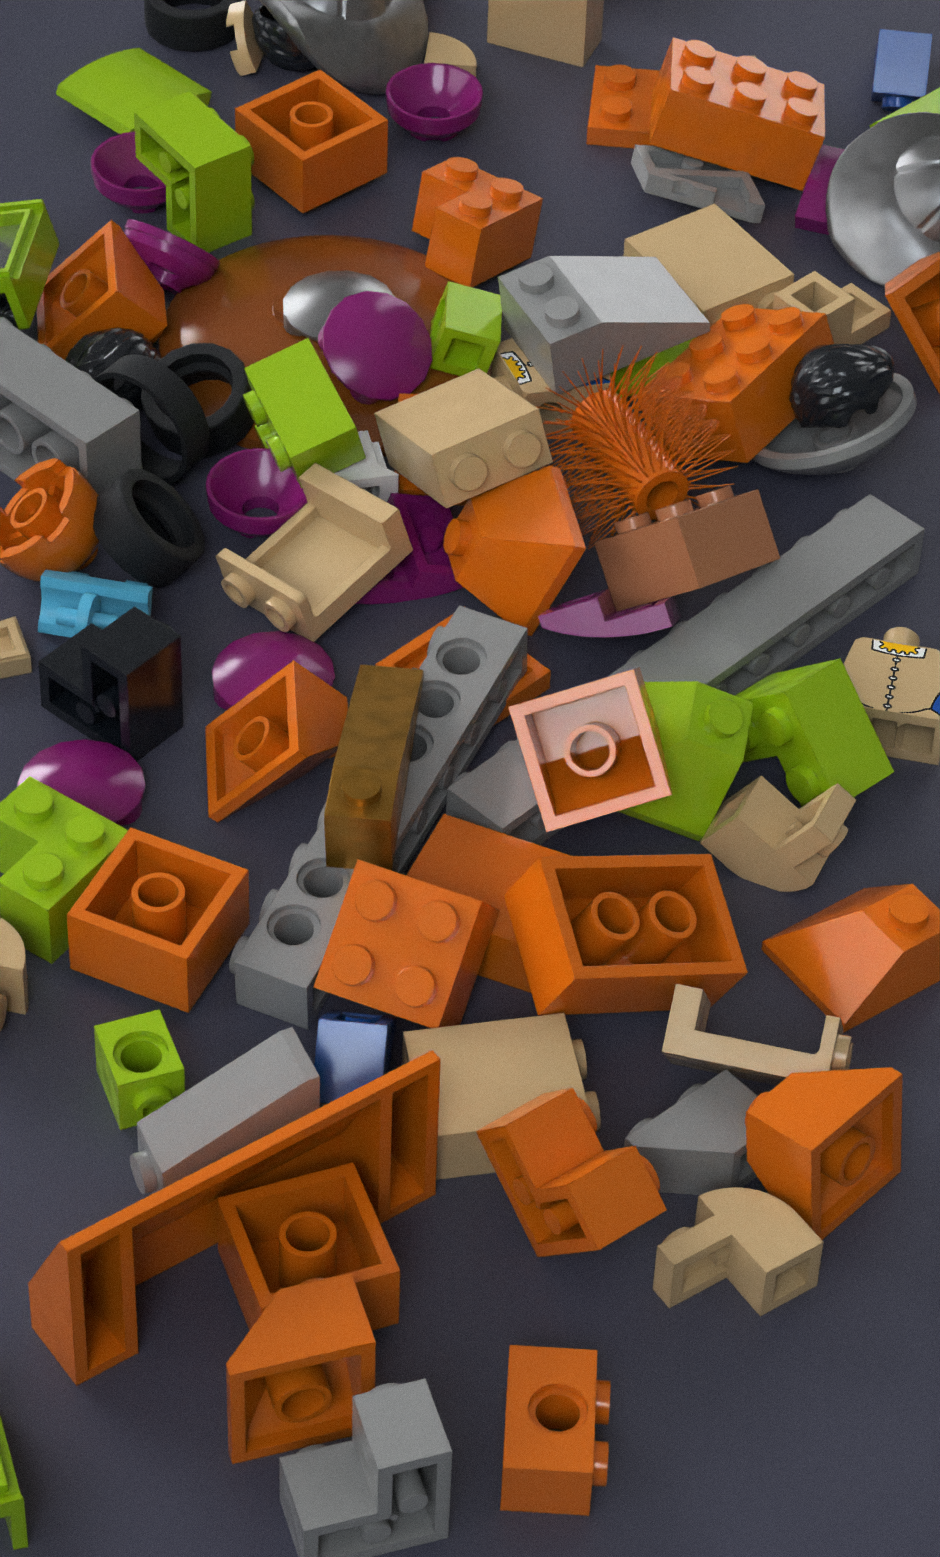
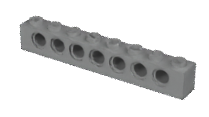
(464, 690)

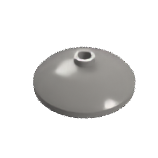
(842, 449)

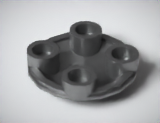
(314, 297)

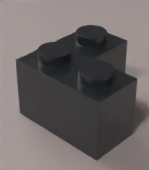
(118, 682)

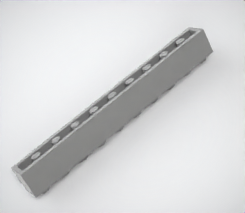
(734, 640)

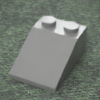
(591, 303)

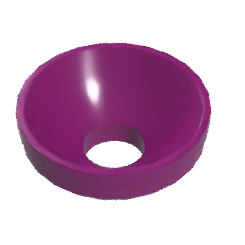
(434, 92)
(118, 171)
(170, 258)
(249, 482)

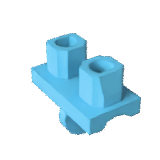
(76, 600)

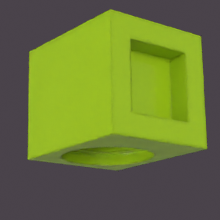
(465, 330)
(137, 1066)

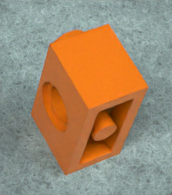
(547, 1467)

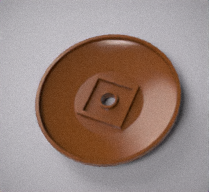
(245, 309)

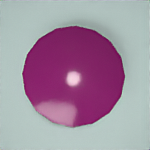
(376, 346)
(258, 657)
(92, 775)

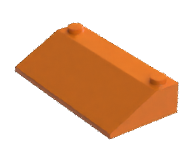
(87, 1284)

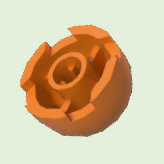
(49, 522)

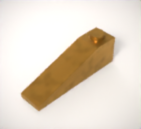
(372, 767)

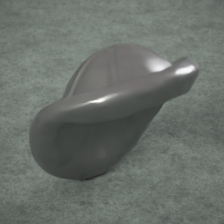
(356, 39)
(887, 196)

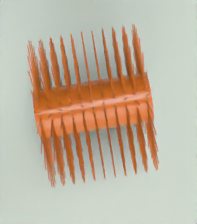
(628, 451)

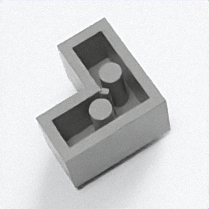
(379, 1488)

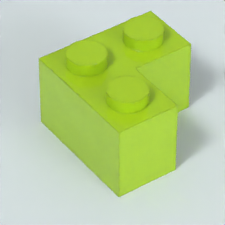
(202, 168)
(301, 412)
(815, 730)
(47, 861)

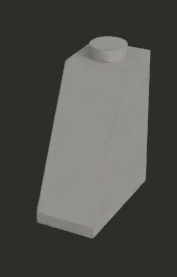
(226, 1111)

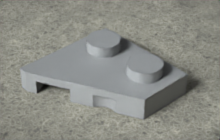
(697, 182)

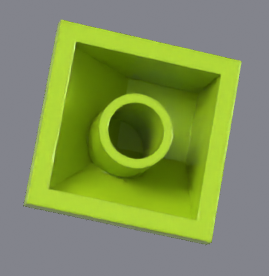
(703, 749)

